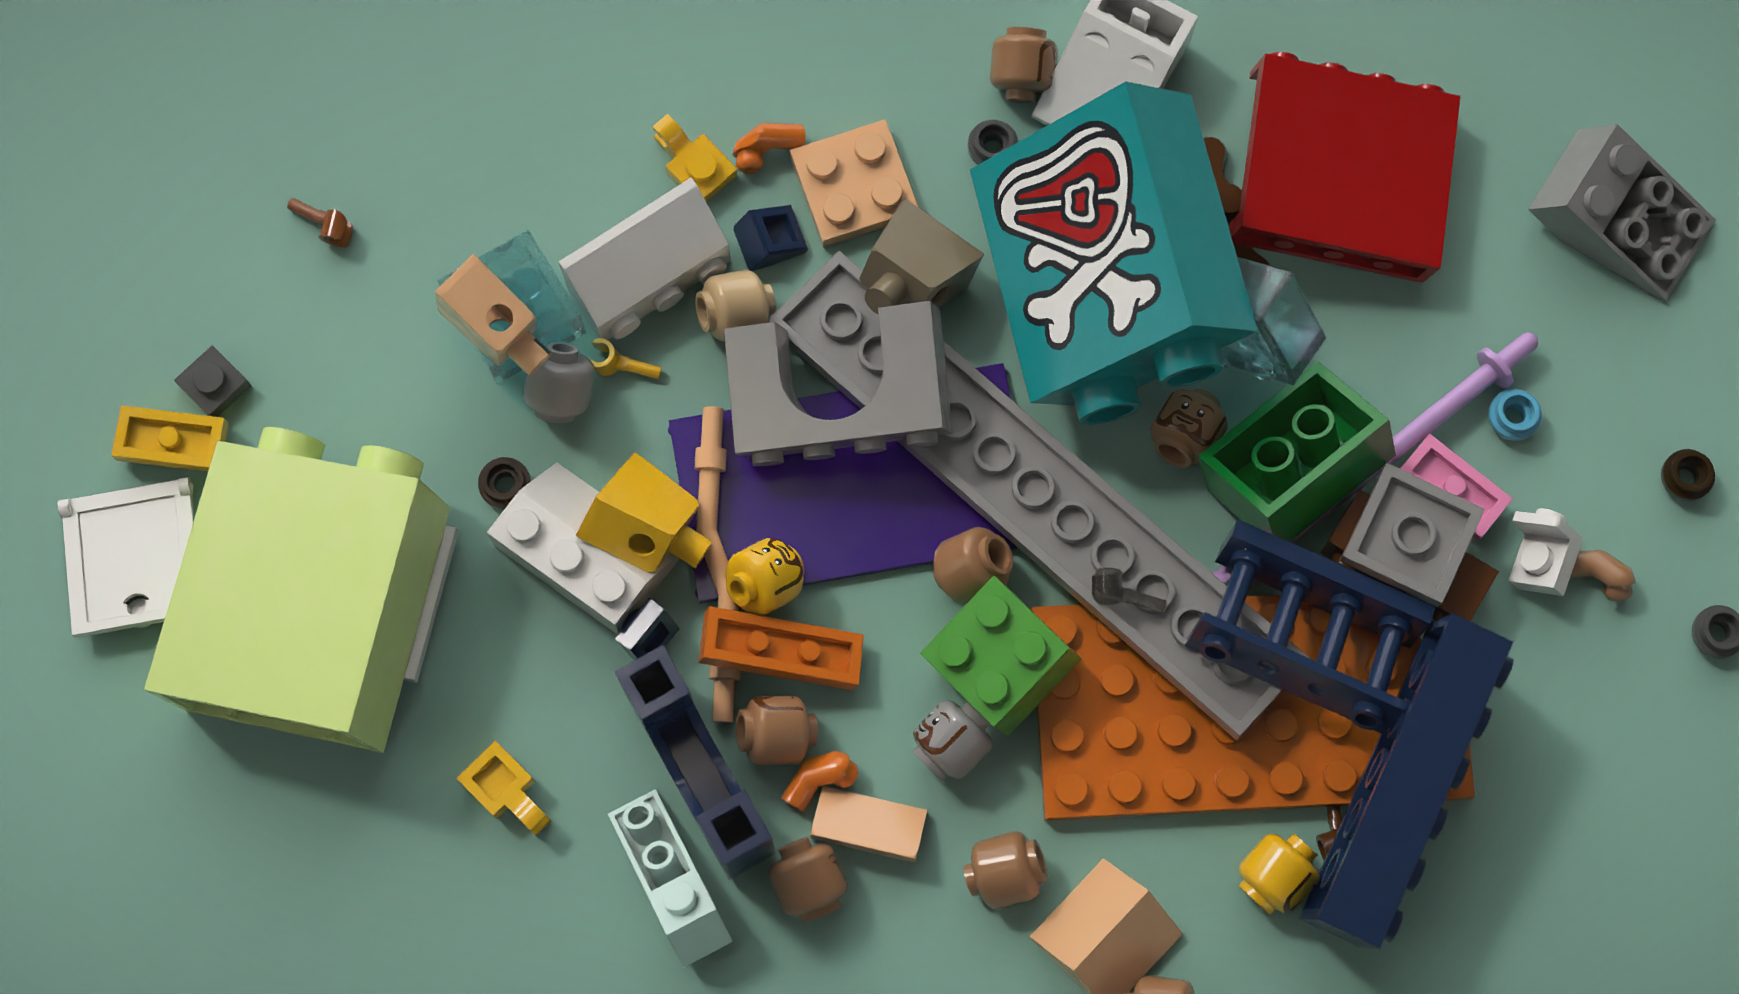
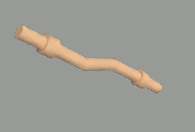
(711, 461)

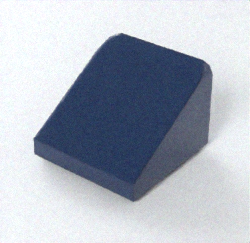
(769, 236)

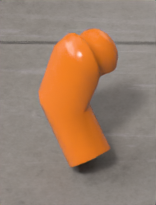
(764, 138)
(819, 771)

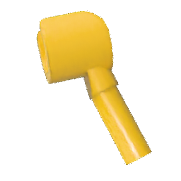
(620, 362)

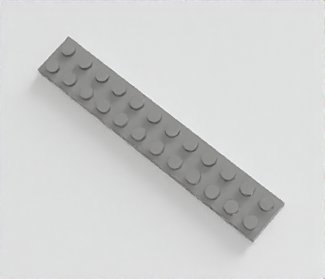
(1040, 499)

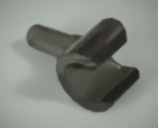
(1108, 590)

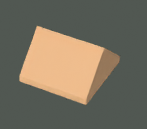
(1107, 932)

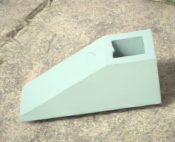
(669, 878)

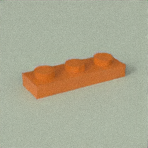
(781, 648)

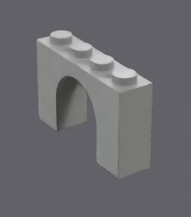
(907, 406)

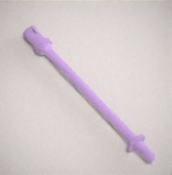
(1493, 369)

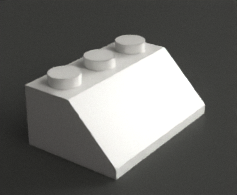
(646, 261)
(540, 536)

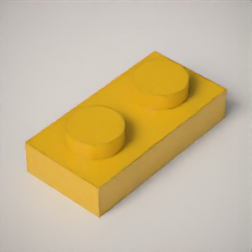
(167, 438)

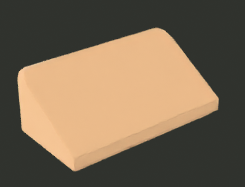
(868, 824)

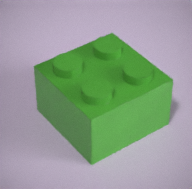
(1000, 656)

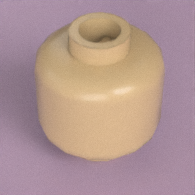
(733, 301)

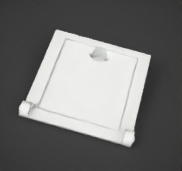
(123, 549)

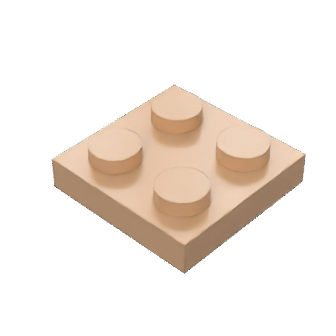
(852, 182)

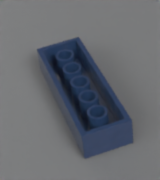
(1407, 783)

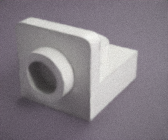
(1545, 552)

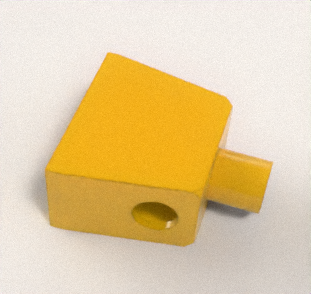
(644, 518)

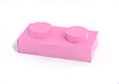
(1448, 471)

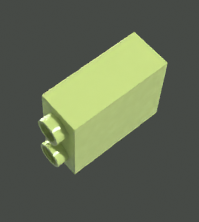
(301, 590)

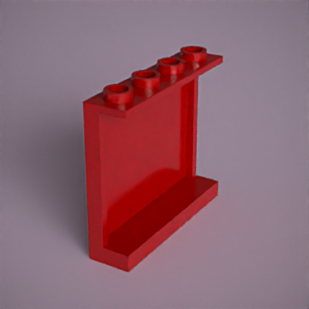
(1347, 168)

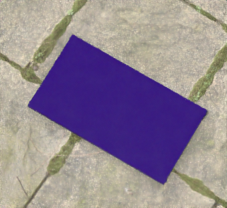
(837, 512)

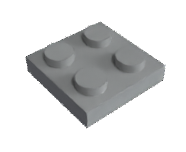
(1412, 535)

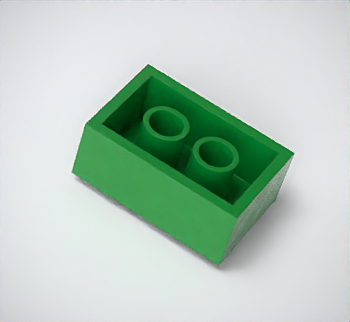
(1298, 454)

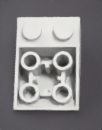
(1115, 45)

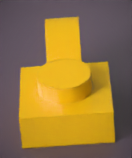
(693, 159)
(500, 784)

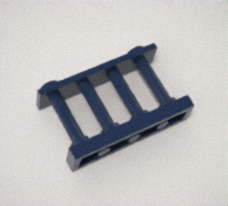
(1330, 587)

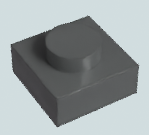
(212, 382)

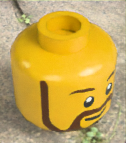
(764, 576)
(1279, 873)

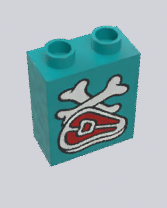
(1113, 252)

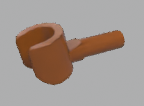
(335, 227)

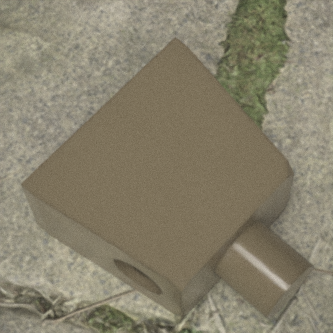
(917, 261)

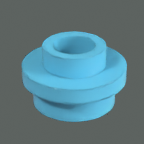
(1524, 404)

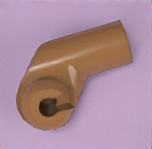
(1607, 569)

